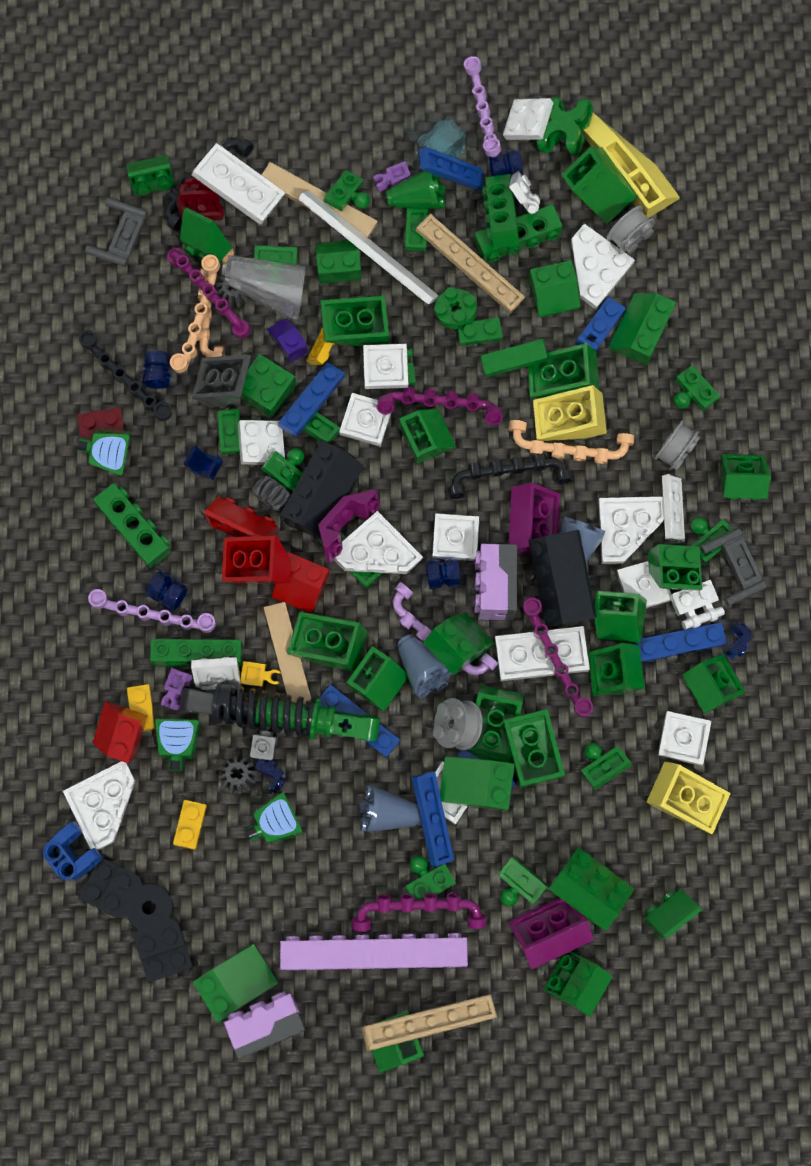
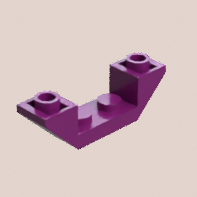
(360, 505)

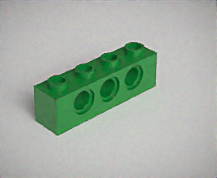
(501, 212)
(545, 218)
(107, 503)
(181, 651)

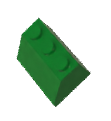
(642, 326)

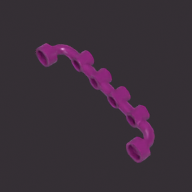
(177, 259)
(386, 403)
(582, 706)
(408, 904)

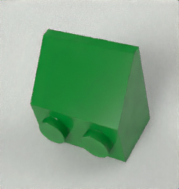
(202, 236)
(338, 262)
(554, 288)
(744, 476)
(616, 670)
(713, 683)
(671, 914)

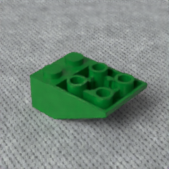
(599, 184)

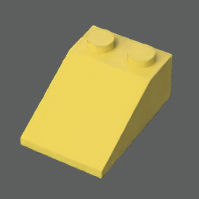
(570, 415)
(688, 797)

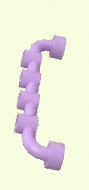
(491, 143)
(409, 620)
(205, 621)

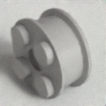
(631, 230)
(676, 445)
(457, 724)

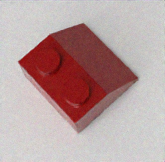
(305, 584)
(119, 732)

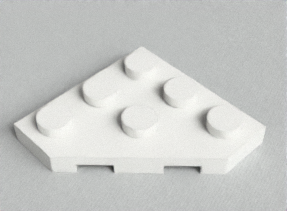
(597, 265)
(627, 525)
(378, 549)
(101, 803)

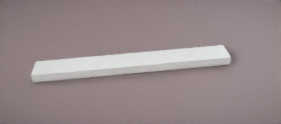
(368, 247)

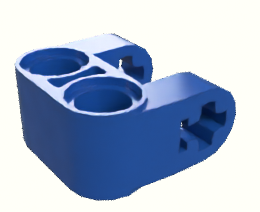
(67, 856)

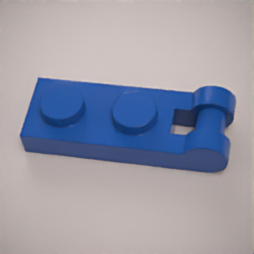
(601, 324)

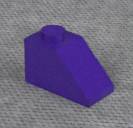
(288, 340)

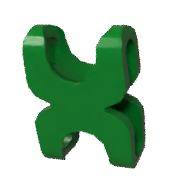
(566, 126)

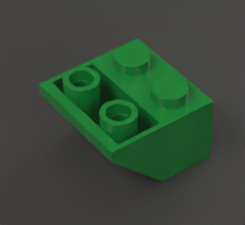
(150, 175)
(426, 434)
(675, 567)
(620, 616)
(377, 679)
(578, 983)
(397, 1054)

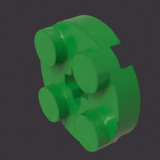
(451, 298)

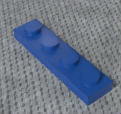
(451, 168)
(311, 399)
(682, 642)
(386, 740)
(433, 818)

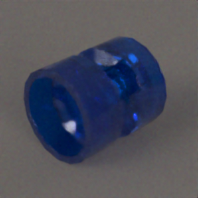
(506, 164)
(156, 372)
(443, 573)
(167, 591)

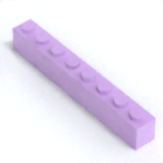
(373, 953)

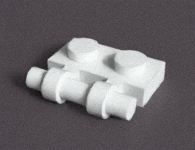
(520, 187)
(688, 600)

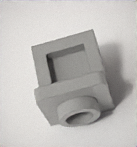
(263, 745)

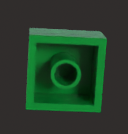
(267, 386)

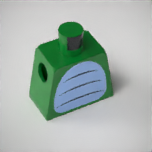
(107, 449)
(177, 740)
(275, 821)

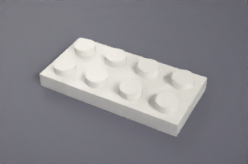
(238, 183)
(523, 654)

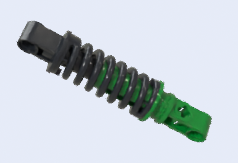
(305, 719)

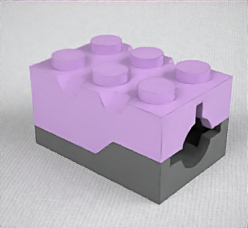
(496, 581)
(264, 1025)

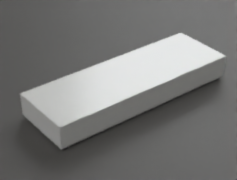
(673, 508)

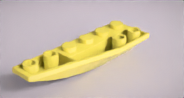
(641, 173)

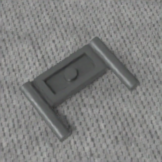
(125, 236)
(740, 563)

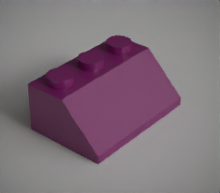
(532, 515)
(550, 932)

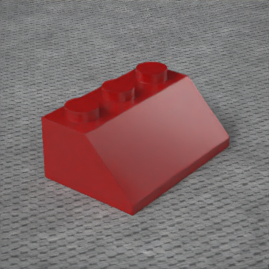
(236, 521)
(255, 560)

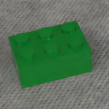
(591, 889)

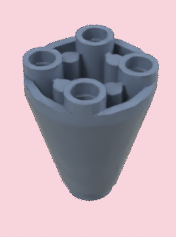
(589, 535)
(422, 667)
(386, 811)

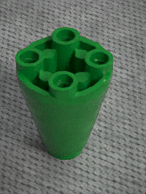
(419, 192)

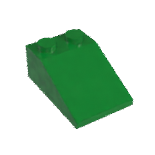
(355, 321)
(564, 371)
(328, 641)
(458, 642)
(495, 707)
(533, 749)
(477, 783)
(235, 983)

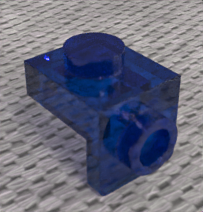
(202, 463)
(739, 647)
(269, 768)

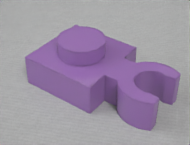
(394, 176)
(174, 686)

